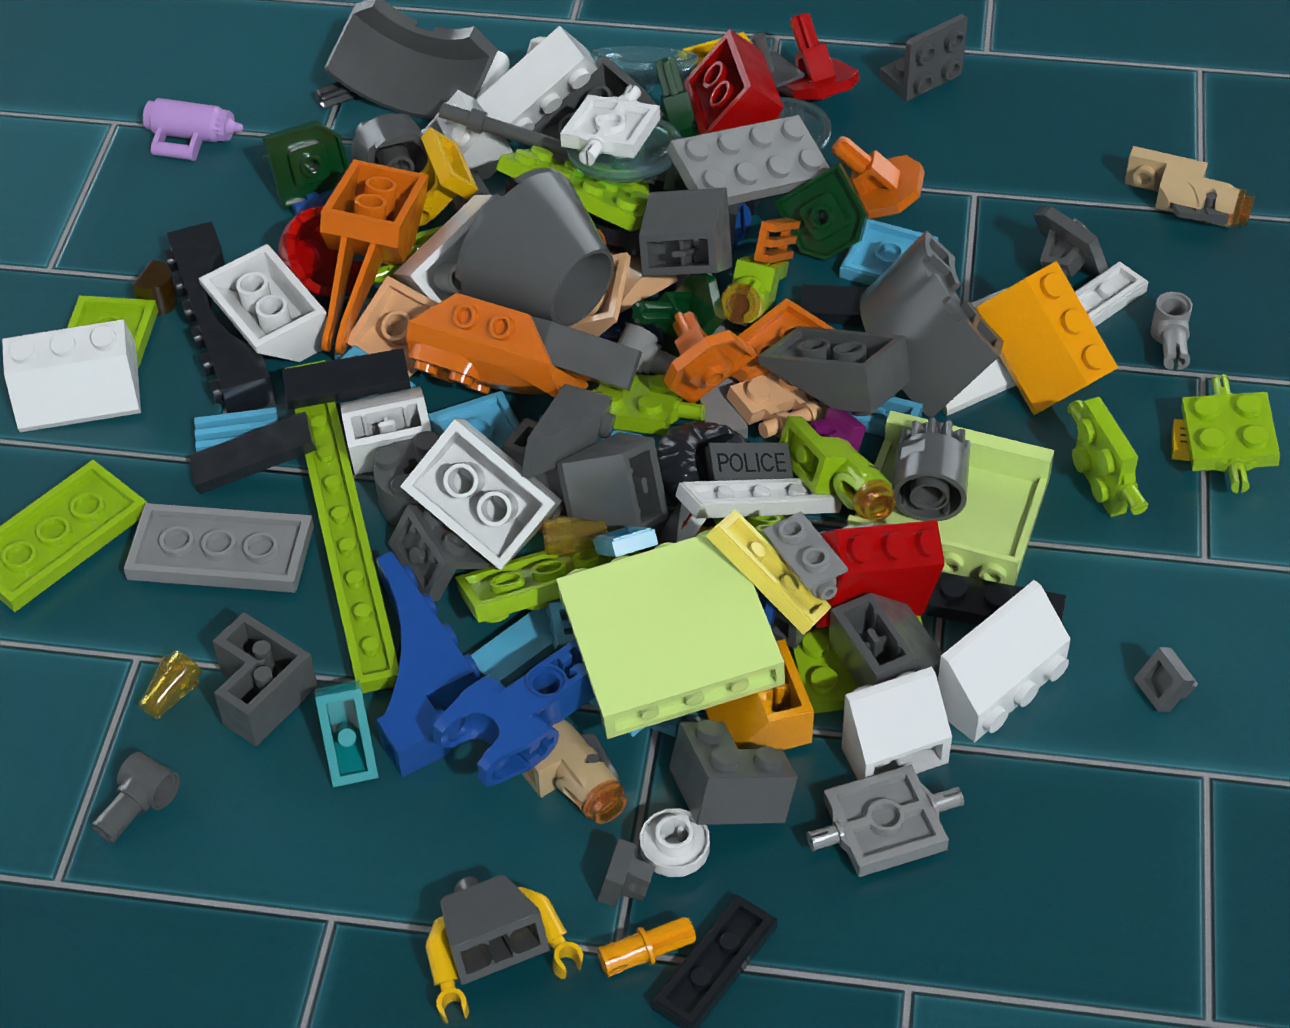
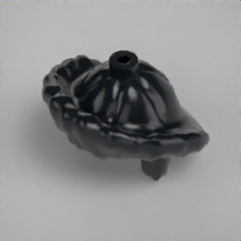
(683, 453)

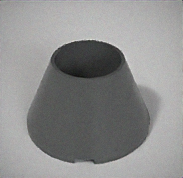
(536, 251)

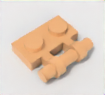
(769, 399)

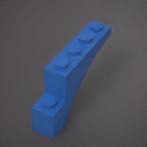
(429, 672)

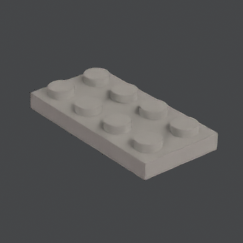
(750, 159)
(219, 547)

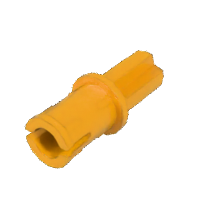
(645, 946)

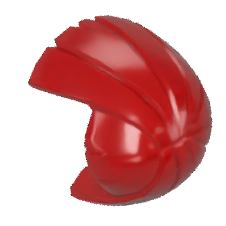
(308, 256)

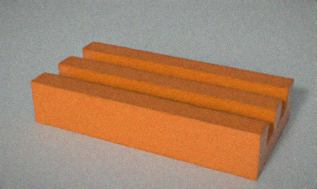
(781, 253)

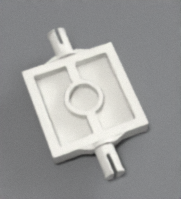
(610, 126)

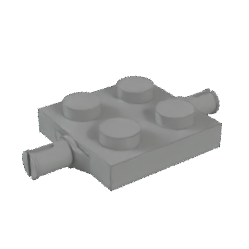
(885, 820)

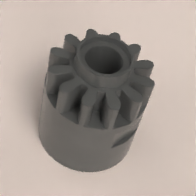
(931, 471)

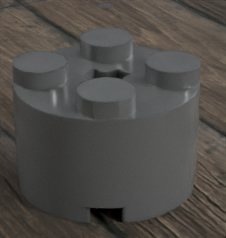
(390, 142)
(391, 469)

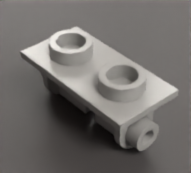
(807, 554)

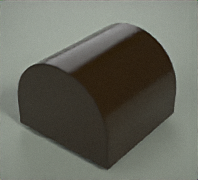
(158, 285)

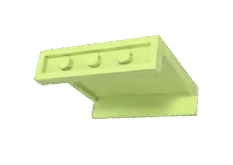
(1001, 504)
(669, 633)

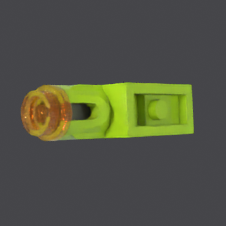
(752, 289)
(837, 469)

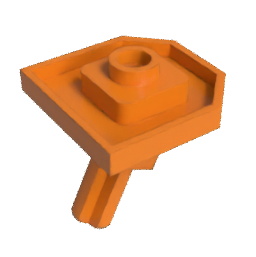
(881, 183)
(703, 358)

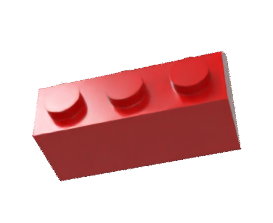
(732, 87)
(888, 561)

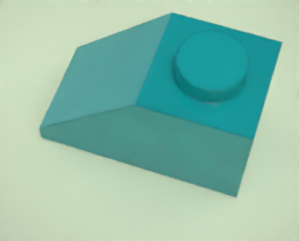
(346, 733)

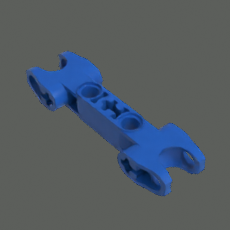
(517, 717)

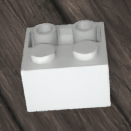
(479, 150)
(381, 421)
(896, 725)

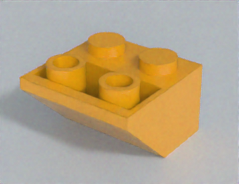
(772, 717)

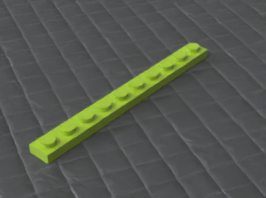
(349, 552)

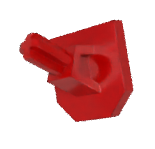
(822, 74)

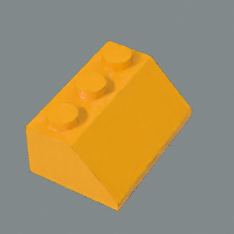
(1046, 338)

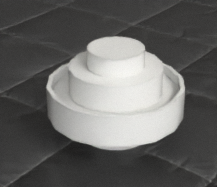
(674, 843)

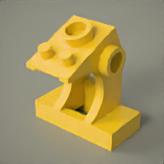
(446, 172)

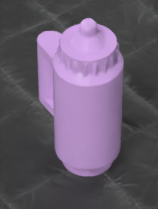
(186, 121)

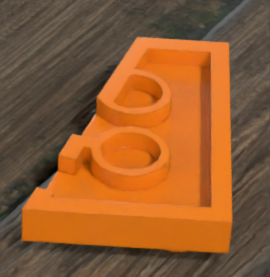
(771, 329)

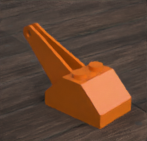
(372, 216)

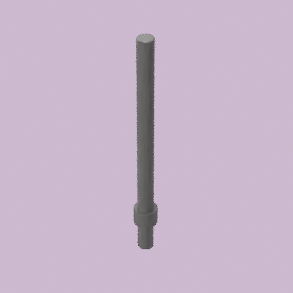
(478, 122)

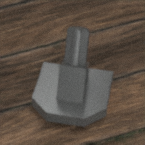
(1069, 243)

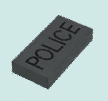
(748, 461)

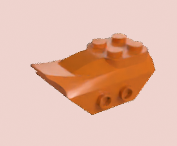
(484, 348)

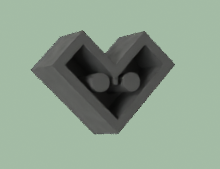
(264, 675)
(730, 782)

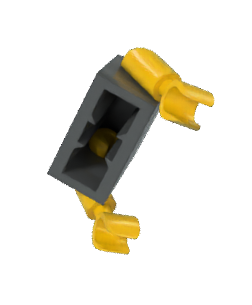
(490, 929)

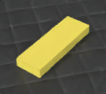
(767, 571)

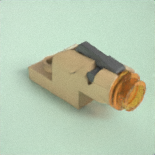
(1186, 190)
(581, 773)

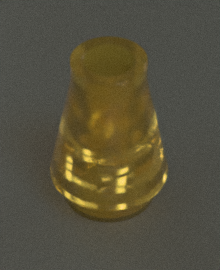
(570, 534)
(171, 682)

